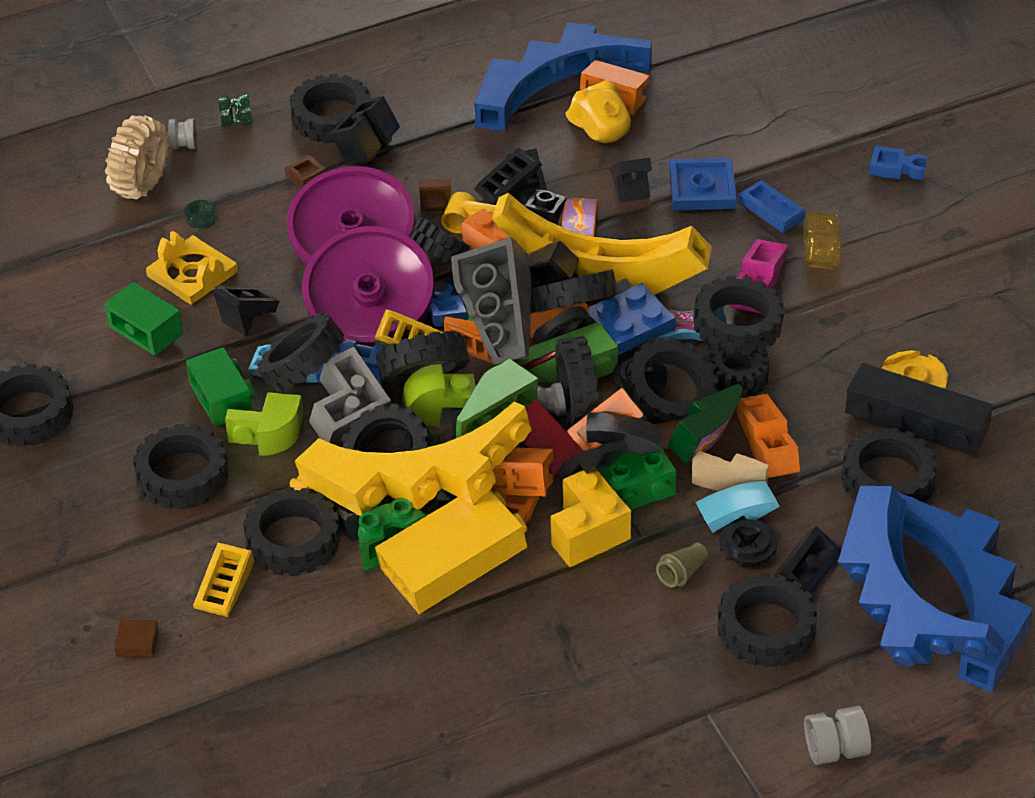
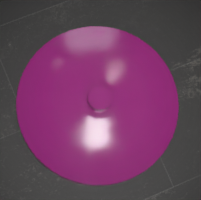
(345, 201)
(365, 274)

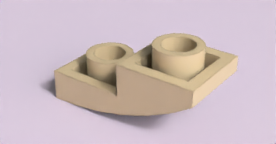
(720, 474)

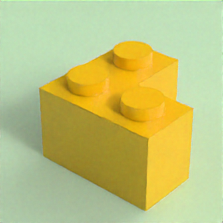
(591, 519)

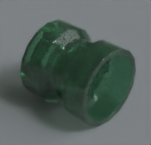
(242, 109)

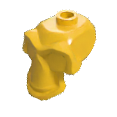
(600, 112)

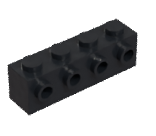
(918, 408)

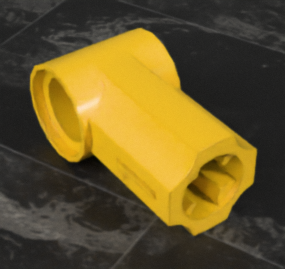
(461, 207)

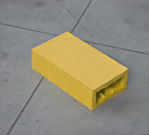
(451, 548)

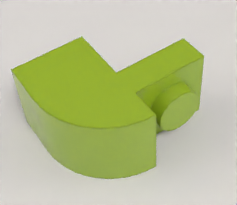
(431, 390)
(272, 429)

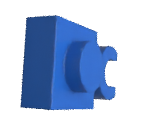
(893, 162)
(446, 305)

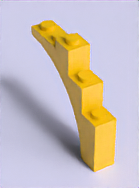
(652, 261)
(458, 466)

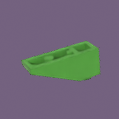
(603, 352)
(496, 392)

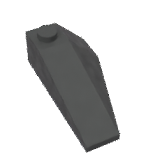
(497, 296)

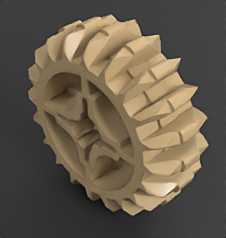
(137, 156)

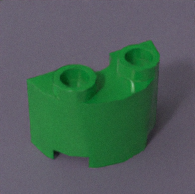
(383, 524)

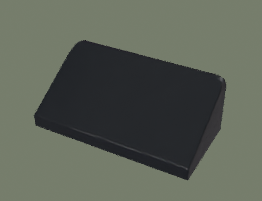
(810, 559)

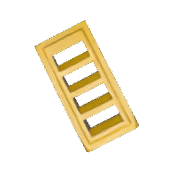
(403, 322)
(230, 555)

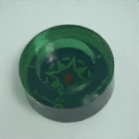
(200, 214)

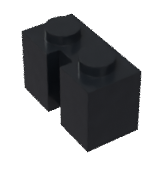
(365, 131)

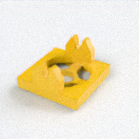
(211, 272)

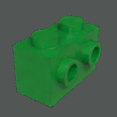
(144, 318)
(219, 384)
(641, 478)

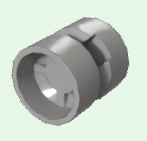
(837, 735)

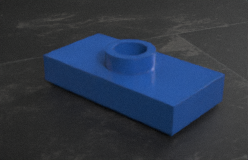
(772, 206)

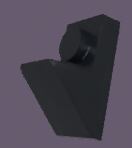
(631, 179)
(240, 305)

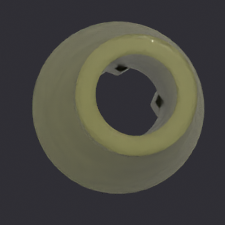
(679, 566)

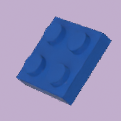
(702, 184)
(632, 317)

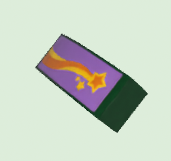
(704, 423)

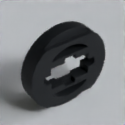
(572, 317)

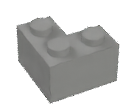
(351, 393)

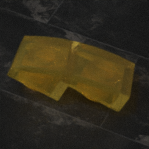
(822, 240)

